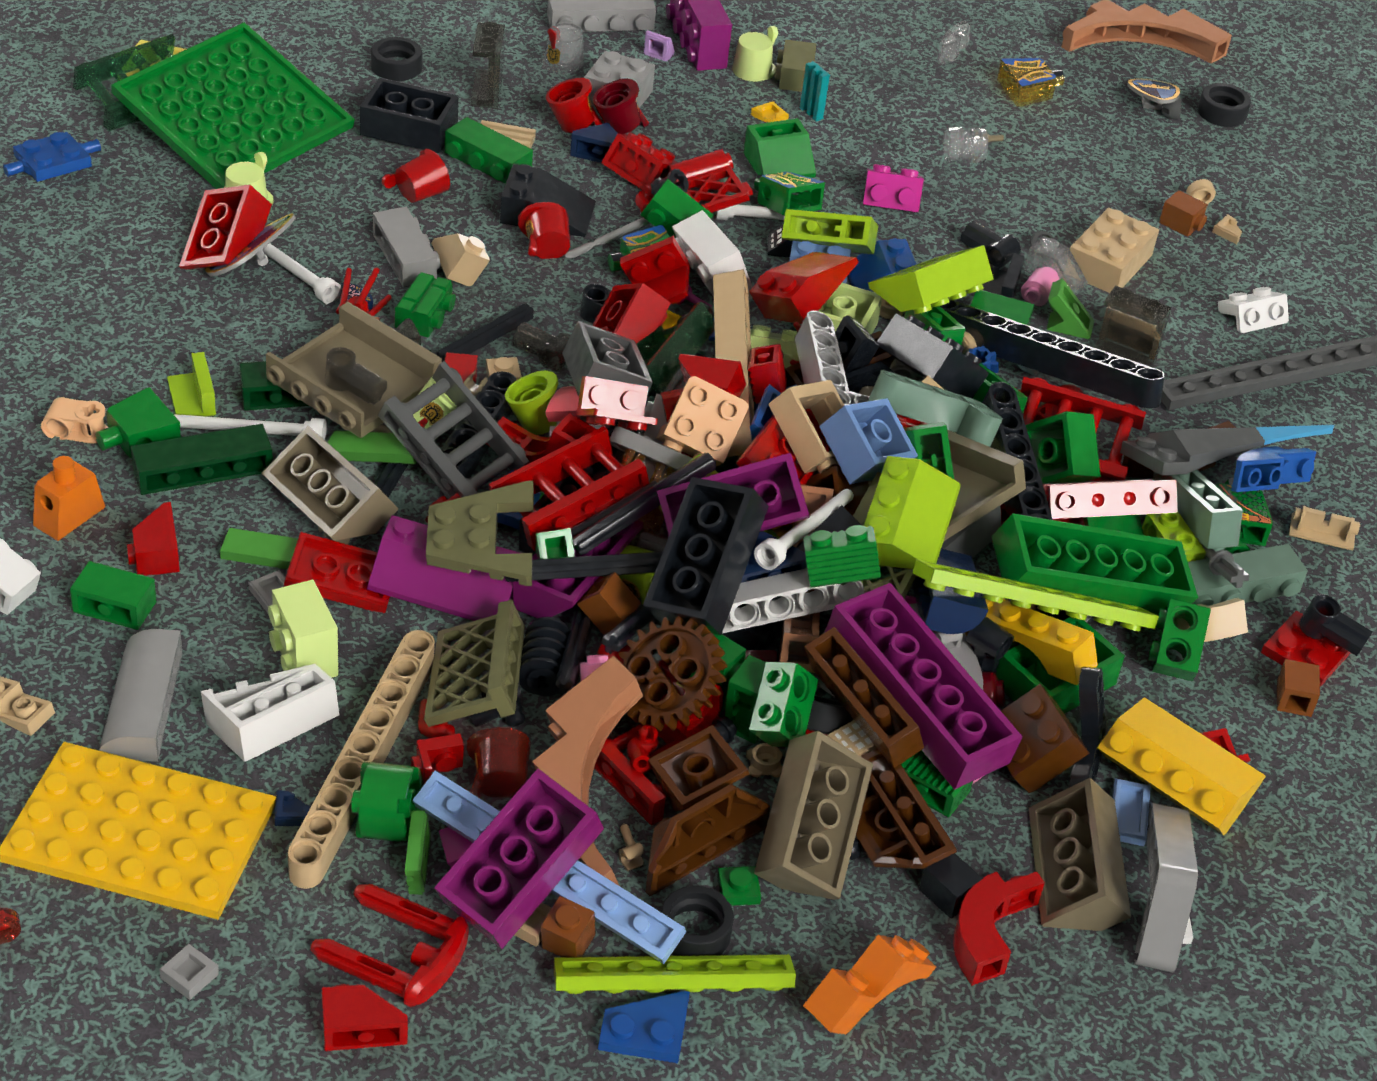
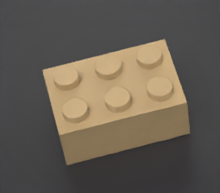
(1114, 249)

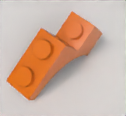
(881, 969)

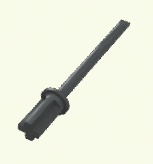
(1223, 564)

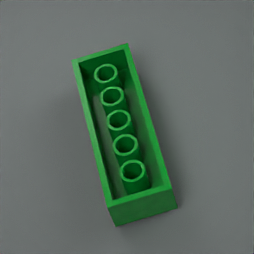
(1094, 562)

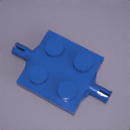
(51, 156)

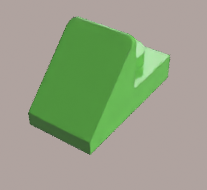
(1068, 312)

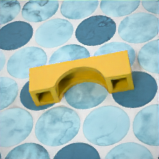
(1056, 643)

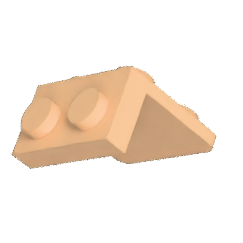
(704, 421)

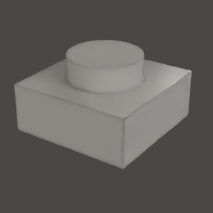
(189, 971)

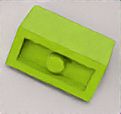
(194, 391)

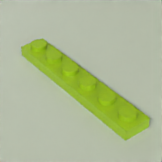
(679, 972)

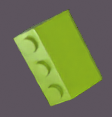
(911, 512)

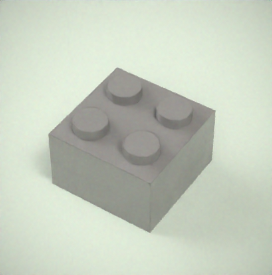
(613, 66)

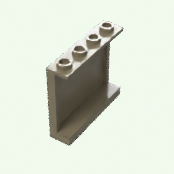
(376, 347)
(985, 480)

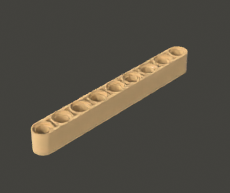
(734, 340)
(368, 742)

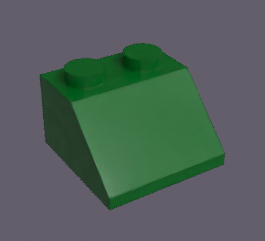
(1065, 448)

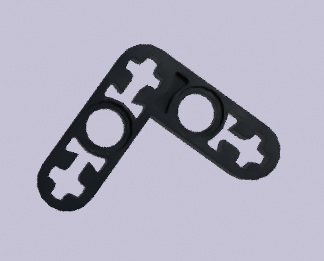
(1092, 723)

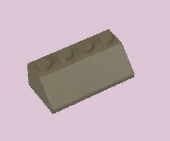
(329, 488)
(814, 817)
(1079, 859)

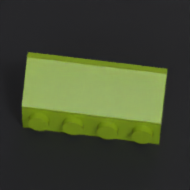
(935, 281)

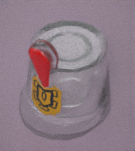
(563, 49)

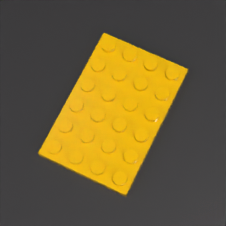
(138, 830)

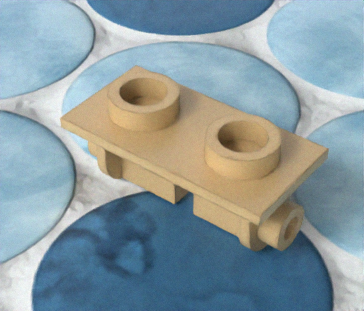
(1310, 525)

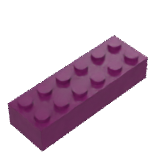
(956, 718)

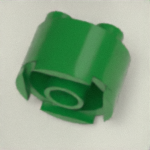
(386, 801)

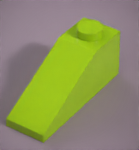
(831, 229)

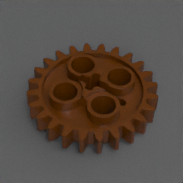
(696, 652)

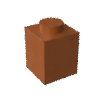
(1184, 213)
(608, 602)
(1298, 688)
(568, 929)

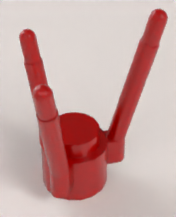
(359, 301)

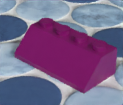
(771, 478)
(404, 574)
(554, 596)

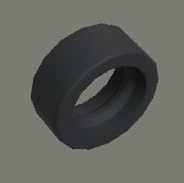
(396, 69)
(1222, 115)
(827, 715)
(707, 901)

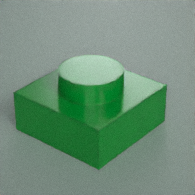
(739, 885)

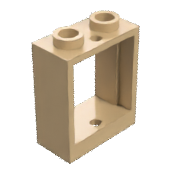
(797, 427)

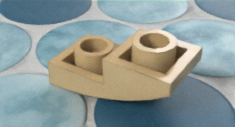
(1225, 620)
(22, 710)

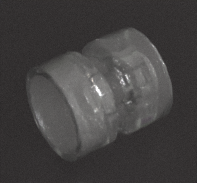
(965, 145)

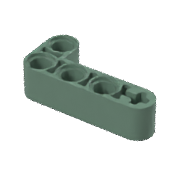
(937, 405)

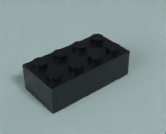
(706, 554)

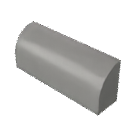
(143, 695)

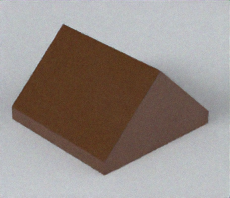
(697, 768)

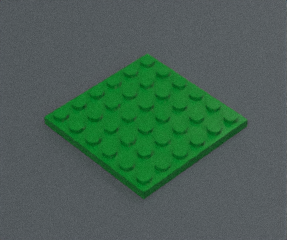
(230, 102)

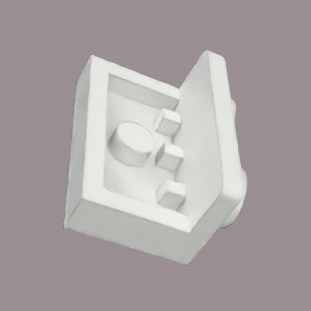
(1257, 309)

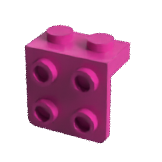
(893, 189)

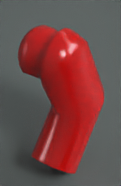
(644, 197)
(434, 731)
(642, 746)

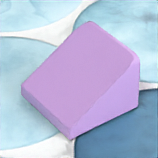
(658, 46)

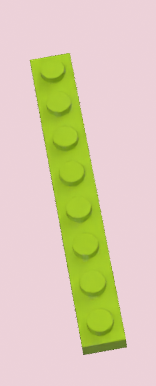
(1026, 594)

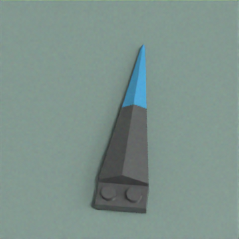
(1190, 449)

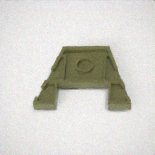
(465, 533)

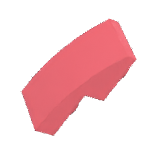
(563, 402)

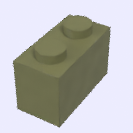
(792, 64)

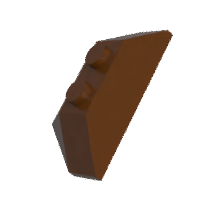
(897, 822)
(703, 834)

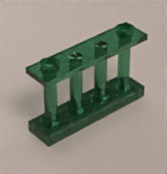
(116, 65)
(663, 347)

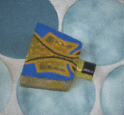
(1028, 80)

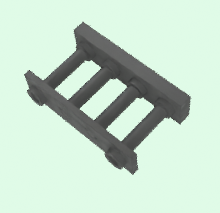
(421, 441)

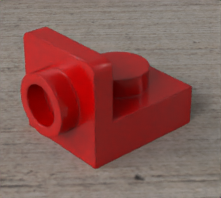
(438, 754)

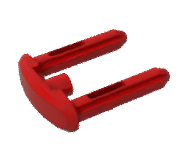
(434, 963)

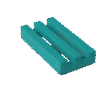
(814, 90)

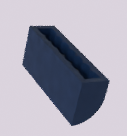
(948, 610)

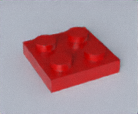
(1294, 645)

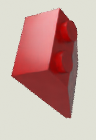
(225, 226)
(800, 285)
(632, 311)

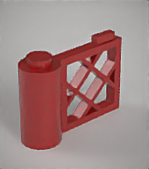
(704, 173)

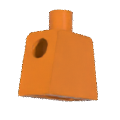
(65, 498)

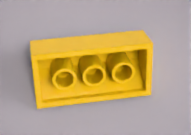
(1181, 764)

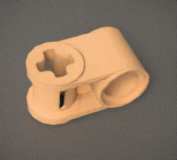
(73, 419)

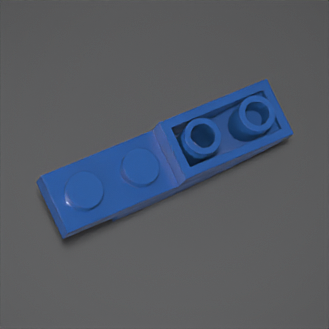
(1272, 466)

